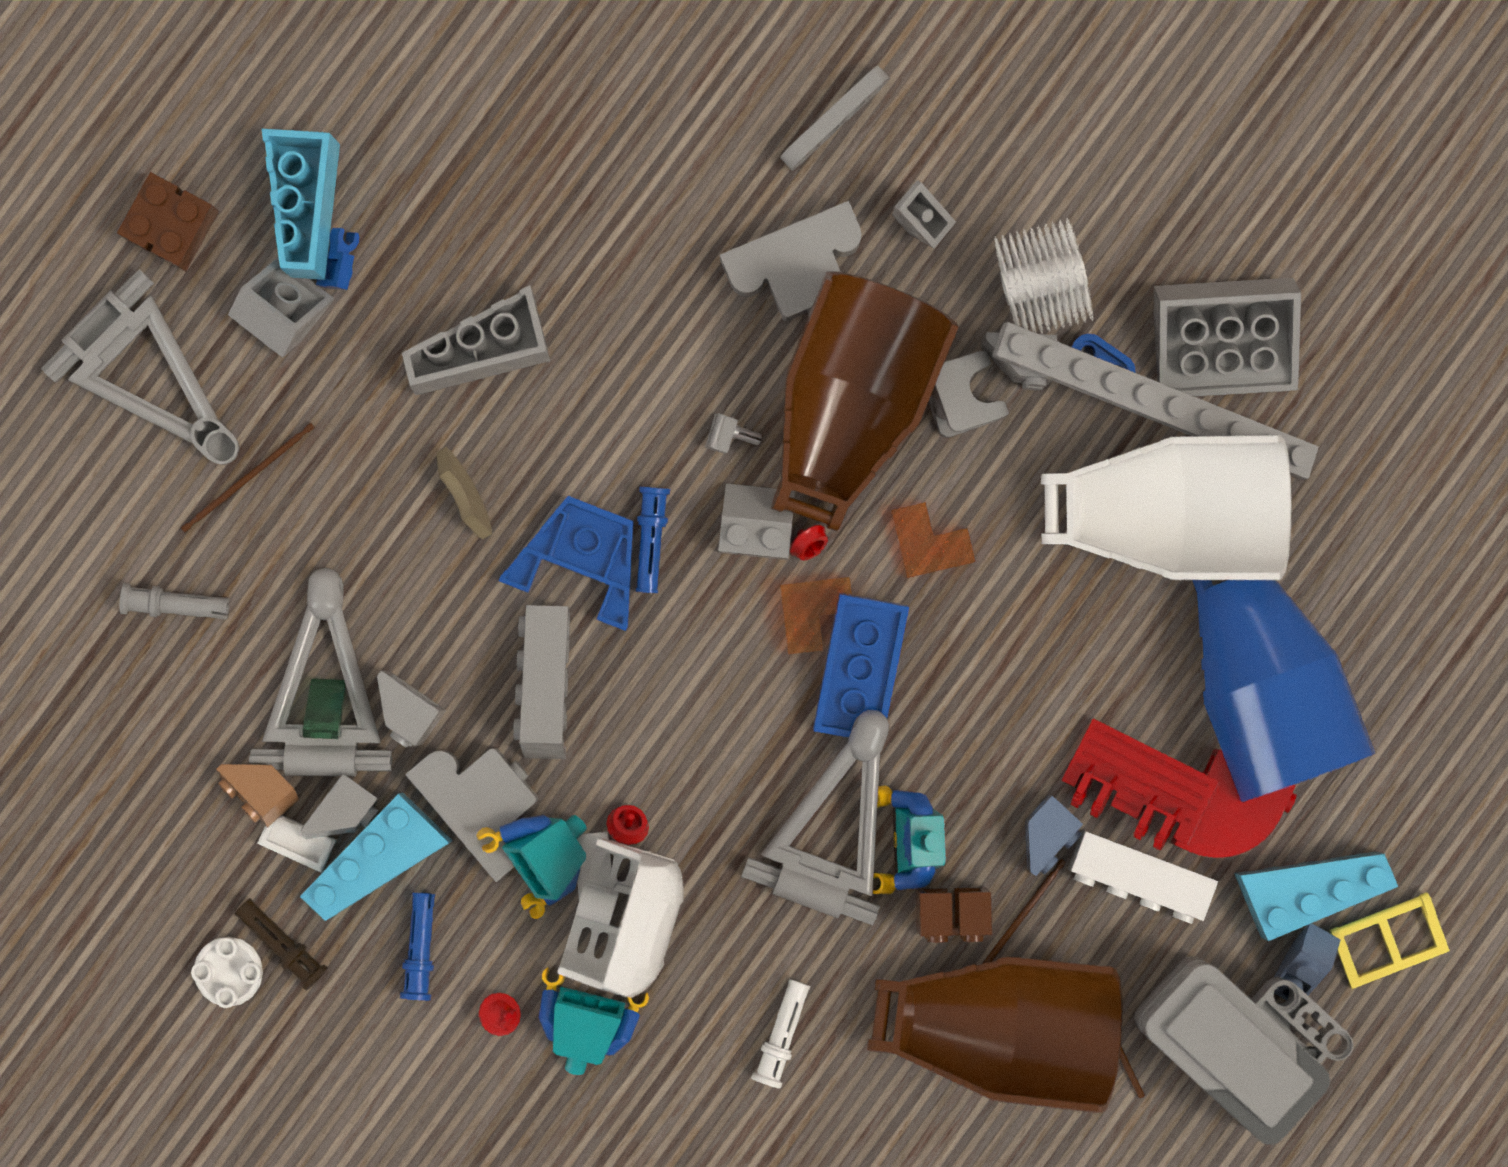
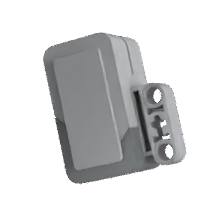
(1243, 1046)

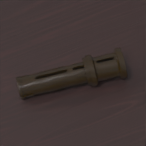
(250, 912)

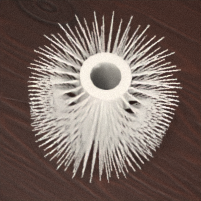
(1044, 278)

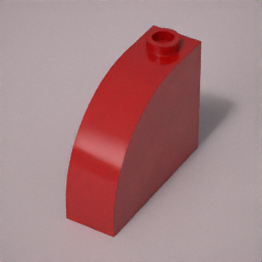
(1233, 825)

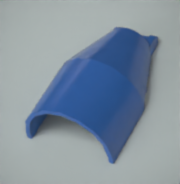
(1274, 688)

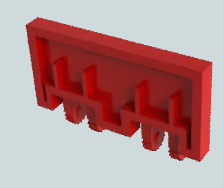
(1141, 780)

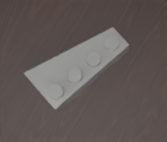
(479, 347)
(543, 681)

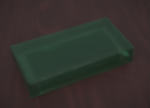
(324, 709)

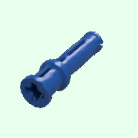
(652, 520)
(417, 965)

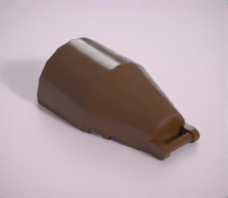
(855, 390)
(1012, 1030)

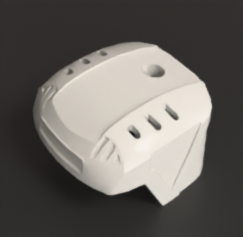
(645, 924)

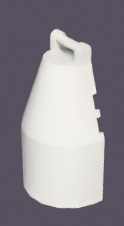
(1182, 508)

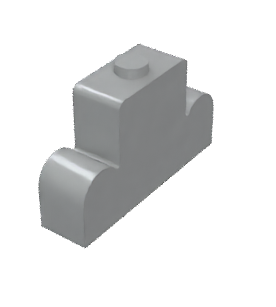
(794, 259)
(480, 797)

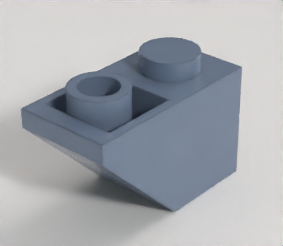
(1047, 832)
(1308, 960)

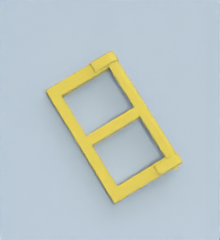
(1398, 963)

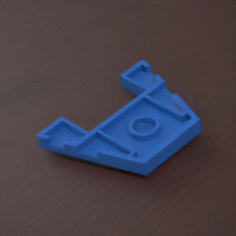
(586, 543)

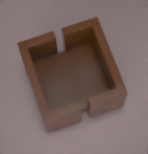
(168, 220)
(971, 909)

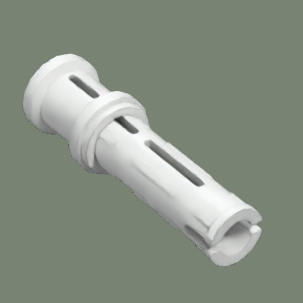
(777, 1050)

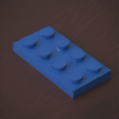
(860, 662)

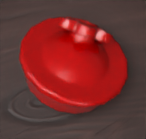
(809, 542)
(627, 825)
(499, 1014)

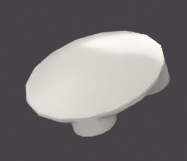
(227, 971)

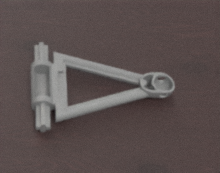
(106, 333)
(314, 755)
(815, 880)

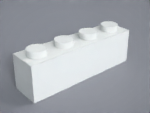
(1142, 876)

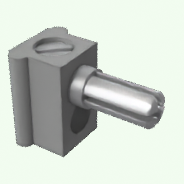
(726, 428)

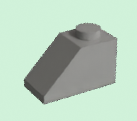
(923, 215)
(341, 811)

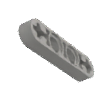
(835, 118)

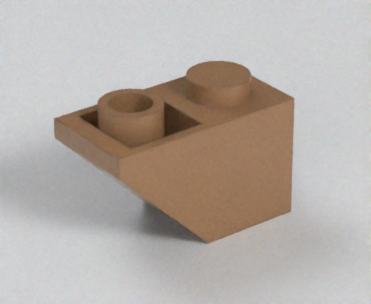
(260, 788)

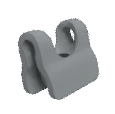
(953, 403)

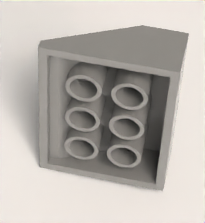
(1228, 336)

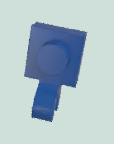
(339, 260)

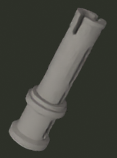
(157, 601)

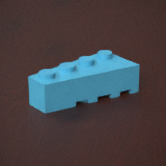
(302, 193)
(382, 851)
(1308, 891)

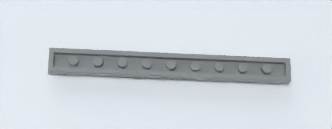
(1137, 393)

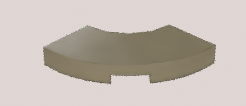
(464, 492)

